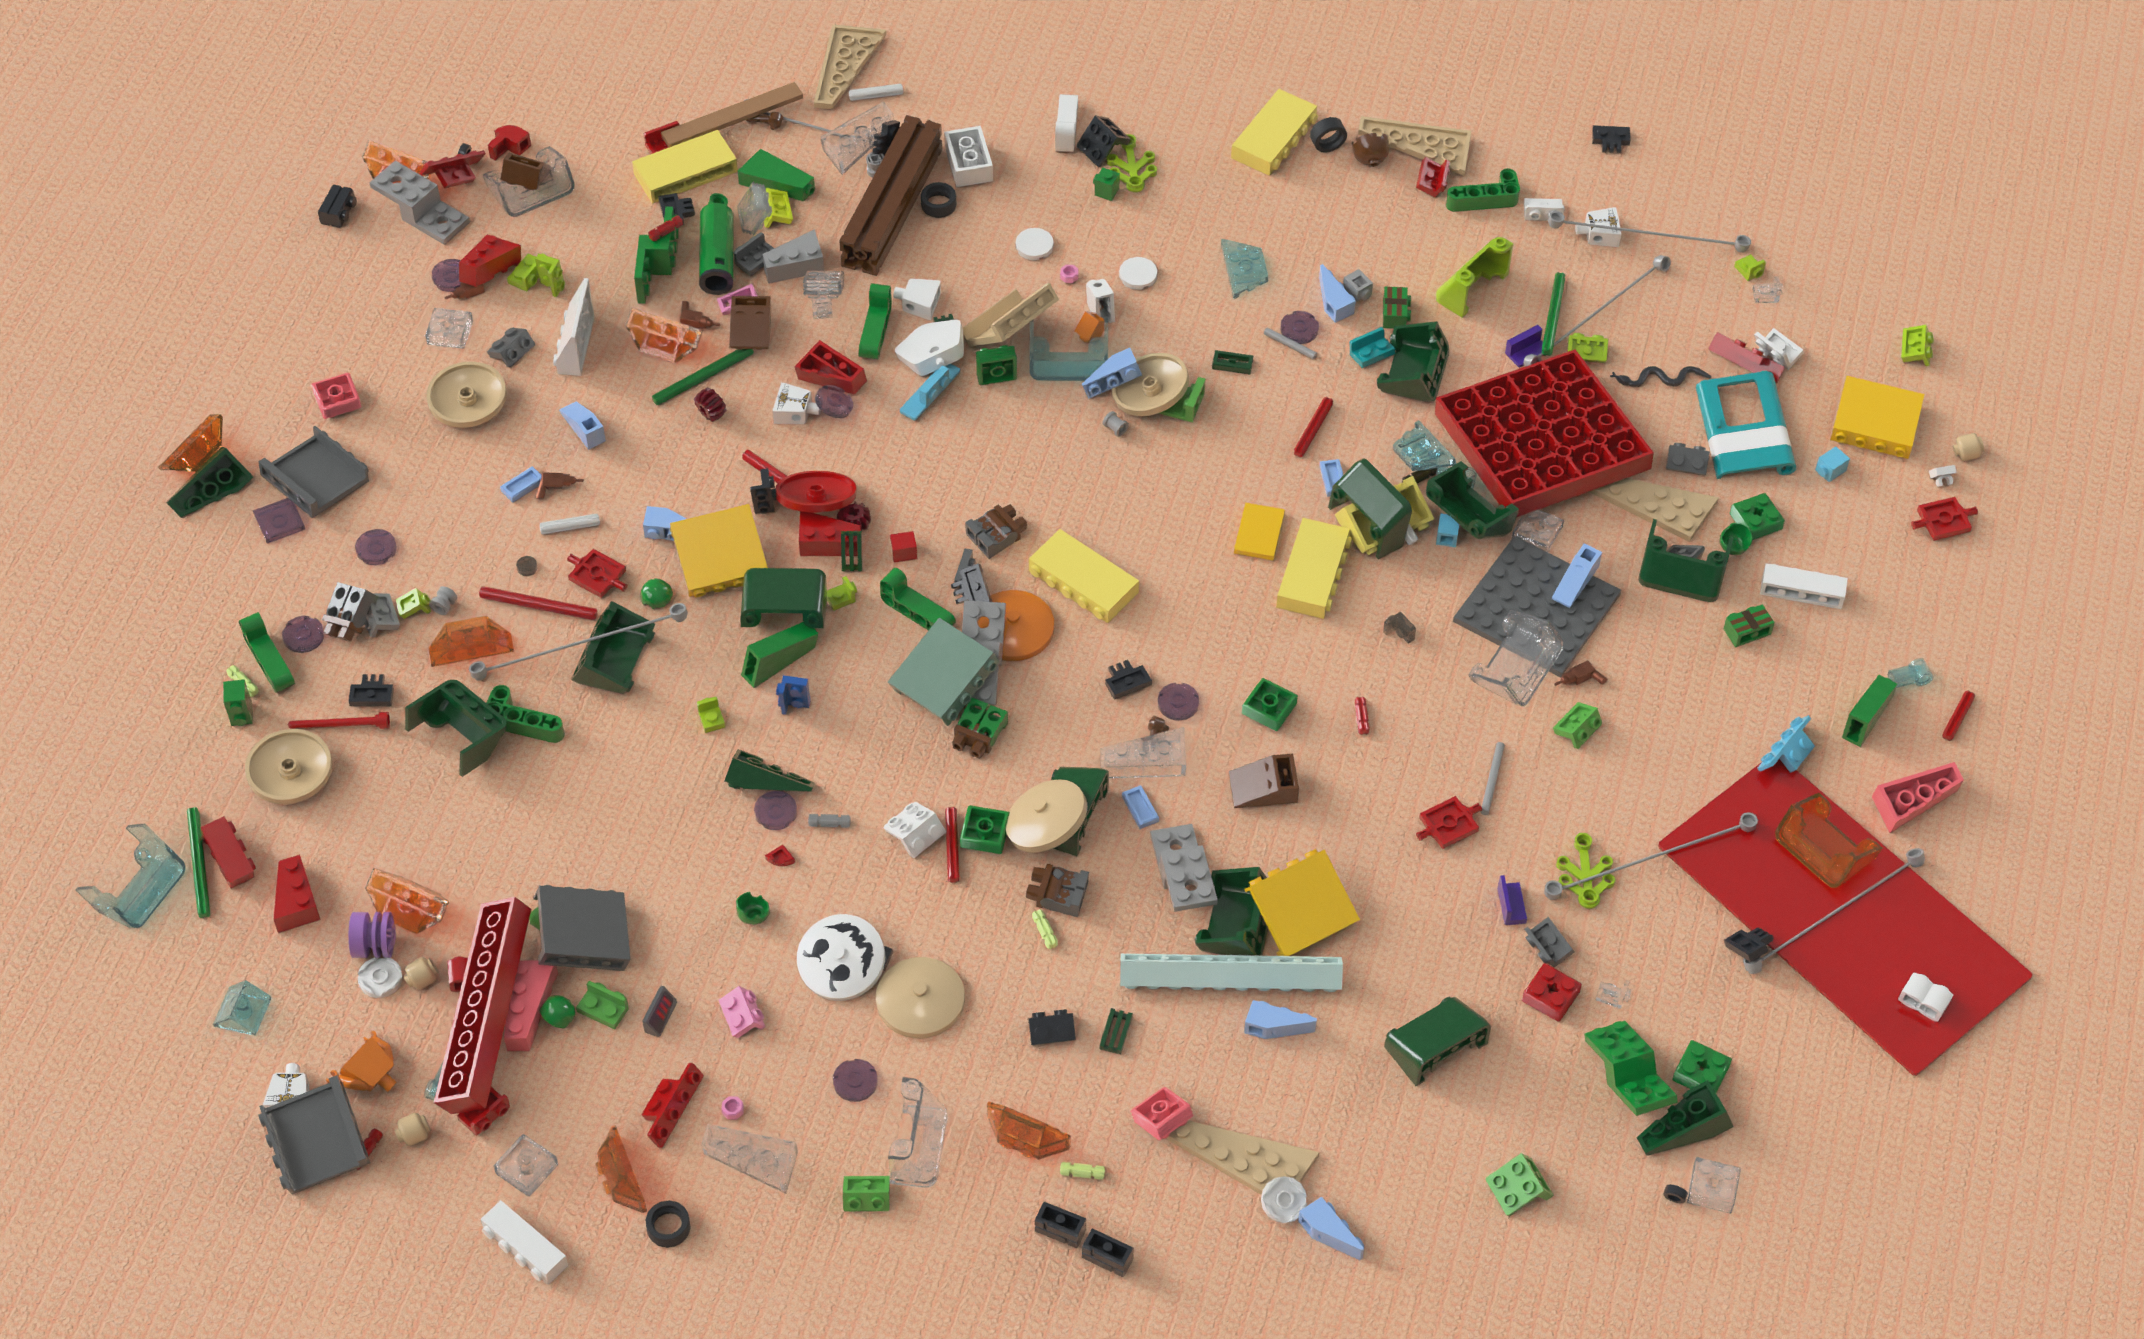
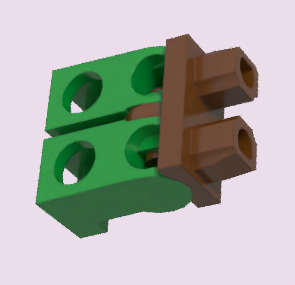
(979, 728)

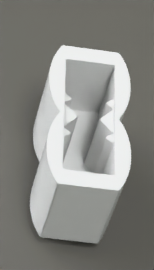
(1925, 996)

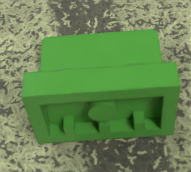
(1189, 404)
(1518, 1184)

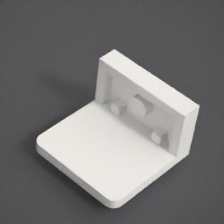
(1779, 348)
(916, 828)

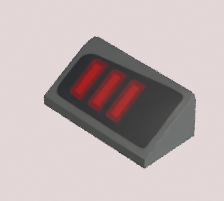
(659, 1012)

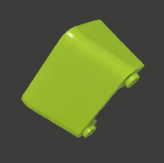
(1489, 261)

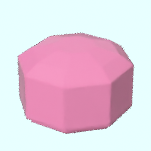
(1069, 273)
(732, 1108)

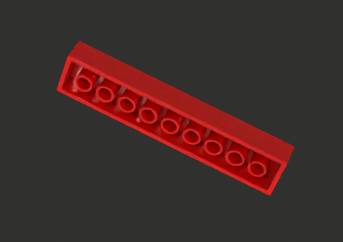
(482, 1006)

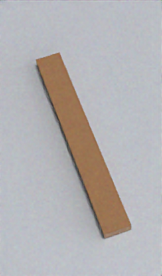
(732, 114)

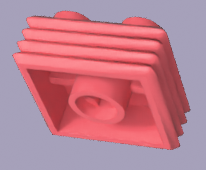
(336, 395)
(1162, 1113)

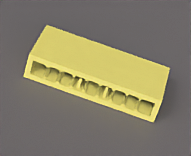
(1274, 132)
(685, 166)
(1314, 568)
(1083, 576)

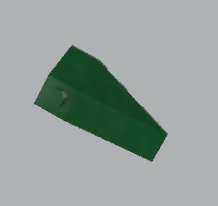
(1693, 1119)

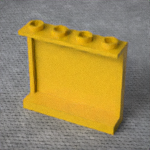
(1877, 417)
(717, 549)
(1303, 902)

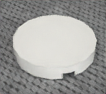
(1034, 244)
(1138, 273)
(380, 977)
(1283, 1199)

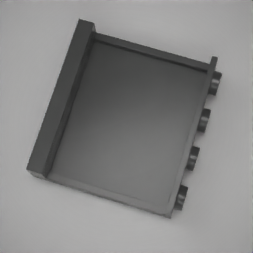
(315, 473)
(583, 928)
(314, 1136)

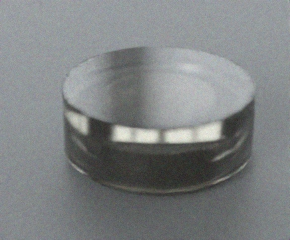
(526, 566)

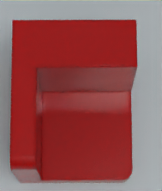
(903, 546)

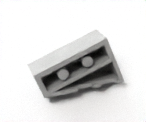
(793, 258)

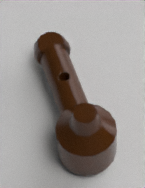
(774, 120)
(1157, 725)

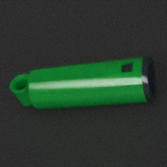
(716, 246)

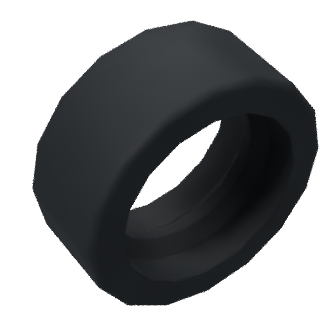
(1332, 142)
(938, 210)
(660, 1209)

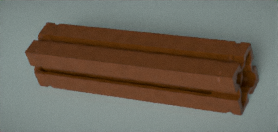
(891, 195)

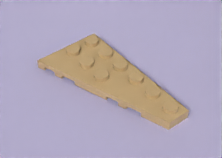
(844, 58)
(1423, 140)
(1675, 509)
(1243, 1156)

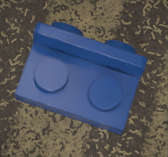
(793, 692)

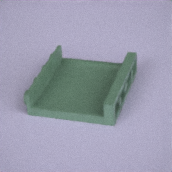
(944, 671)

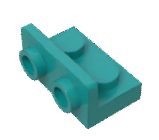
(1371, 348)

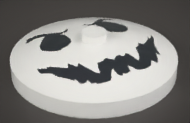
(841, 957)

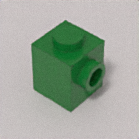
(1106, 184)

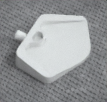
(932, 346)

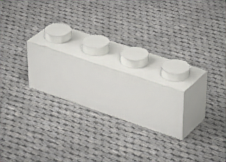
(1803, 586)
(524, 1243)

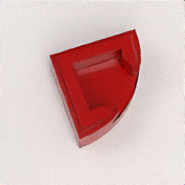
(780, 857)

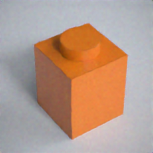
(1090, 326)

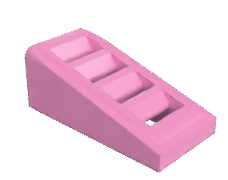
(748, 290)

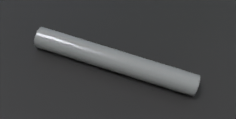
(1290, 343)

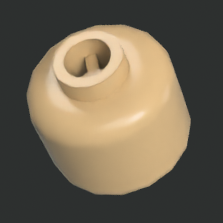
(1968, 447)
(421, 973)
(412, 1129)

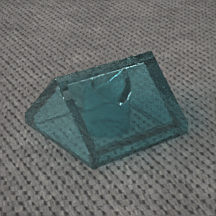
(242, 1008)

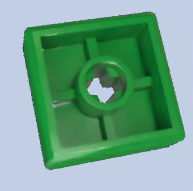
(996, 365)
(1758, 515)
(1258, 704)
(973, 833)
(1700, 1056)

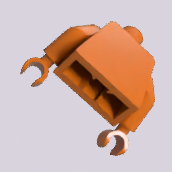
(368, 1066)

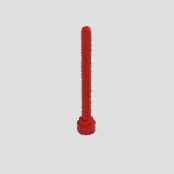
(380, 720)

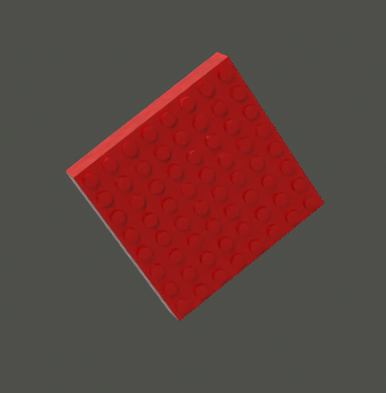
(1543, 433)

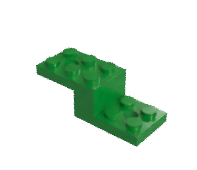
(655, 258)
(1630, 1068)

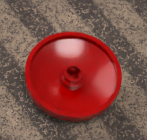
(816, 491)

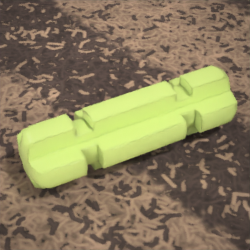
(234, 673)
(1045, 929)
(1082, 1170)

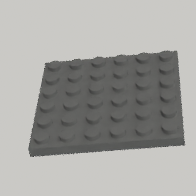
(1525, 582)

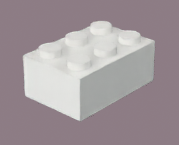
(968, 156)

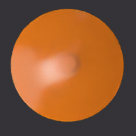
(1027, 624)

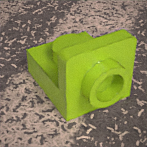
(1750, 267)
(842, 594)
(413, 602)
(710, 714)

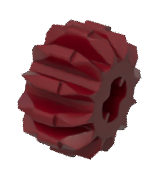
(710, 404)
(855, 514)

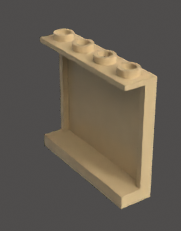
(1008, 316)

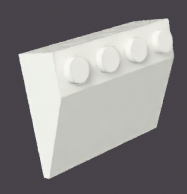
(575, 332)

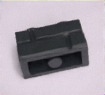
(337, 206)
(1060, 1224)
(1107, 1252)

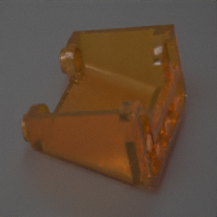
(1821, 844)

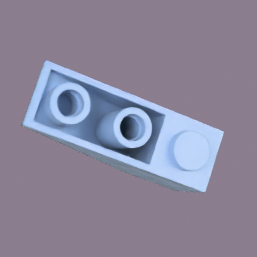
(1335, 298)
(1114, 372)
(584, 424)
(657, 522)
(1577, 575)
(1274, 1022)
(1325, 1226)

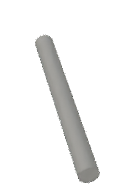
(1492, 778)

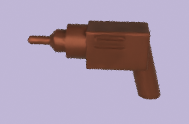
(466, 291)
(694, 318)
(554, 480)
(1580, 674)

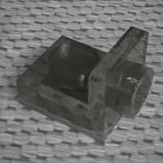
(1402, 625)

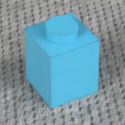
(1832, 464)
(1447, 531)

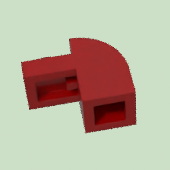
(509, 138)

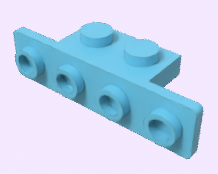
(929, 391)
(1791, 748)

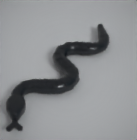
(1625, 380)

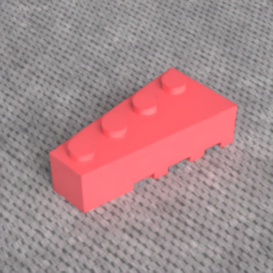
(1912, 795)
(530, 991)

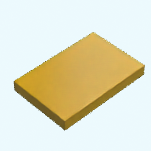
(1259, 531)

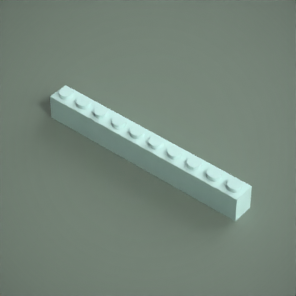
(1231, 972)

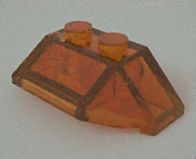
(380, 157)
(662, 336)
(196, 447)
(469, 640)
(410, 903)
(1026, 1133)
(618, 1173)

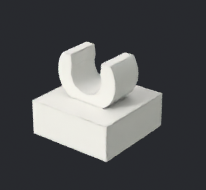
(1943, 472)

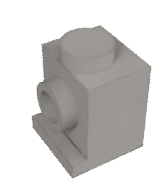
(1358, 285)

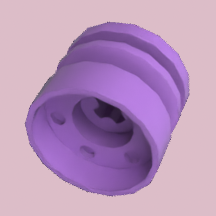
(378, 934)

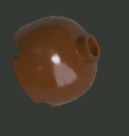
(1371, 149)

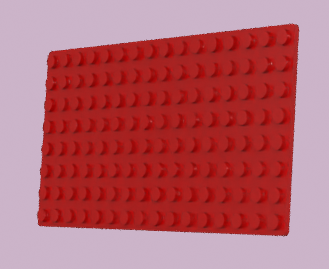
(1865, 949)

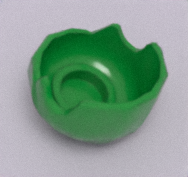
(1741, 541)
(656, 593)
(752, 909)
(558, 1011)

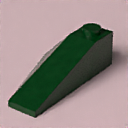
(211, 482)
(750, 772)

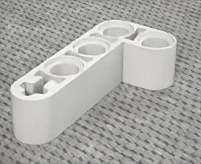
(1066, 123)

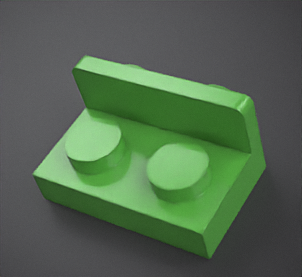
(1579, 724)
(603, 1005)
(866, 1193)

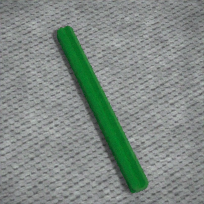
(1553, 314)
(701, 375)
(198, 862)

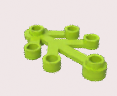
(1135, 182)
(1585, 872)

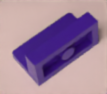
(1524, 344)
(1511, 902)

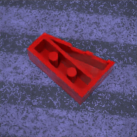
(488, 259)
(829, 367)
(822, 535)
(228, 851)
(293, 897)

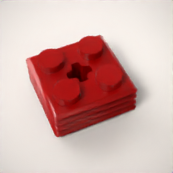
(1559, 1001)

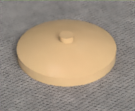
(1159, 387)
(466, 394)
(288, 766)
(1046, 815)
(920, 997)

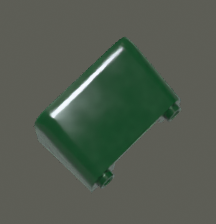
(1417, 362)
(1454, 495)
(784, 591)
(611, 659)
(1095, 786)
(1235, 920)
(1436, 1037)

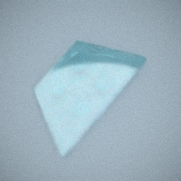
(1244, 266)
(1422, 450)

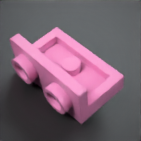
(741, 1011)

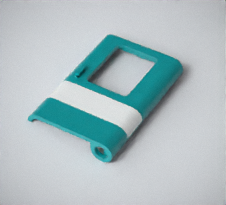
(1746, 445)

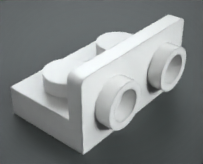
(1541, 208)

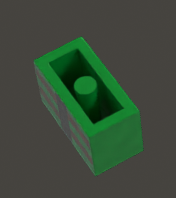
(1396, 306)
(1748, 625)
(237, 702)

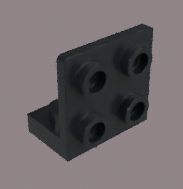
(1100, 139)

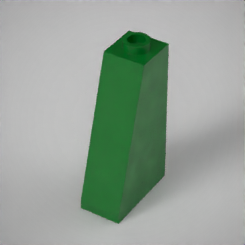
(776, 175)
(777, 652)
(1868, 710)

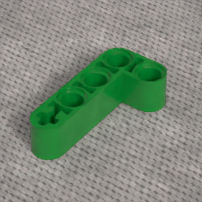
(1485, 196)
(876, 321)
(911, 603)
(265, 652)
(546, 726)

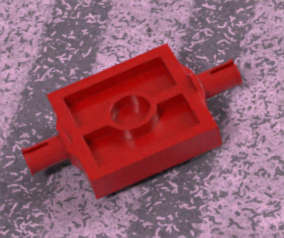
(1944, 518)
(597, 573)
(1449, 822)

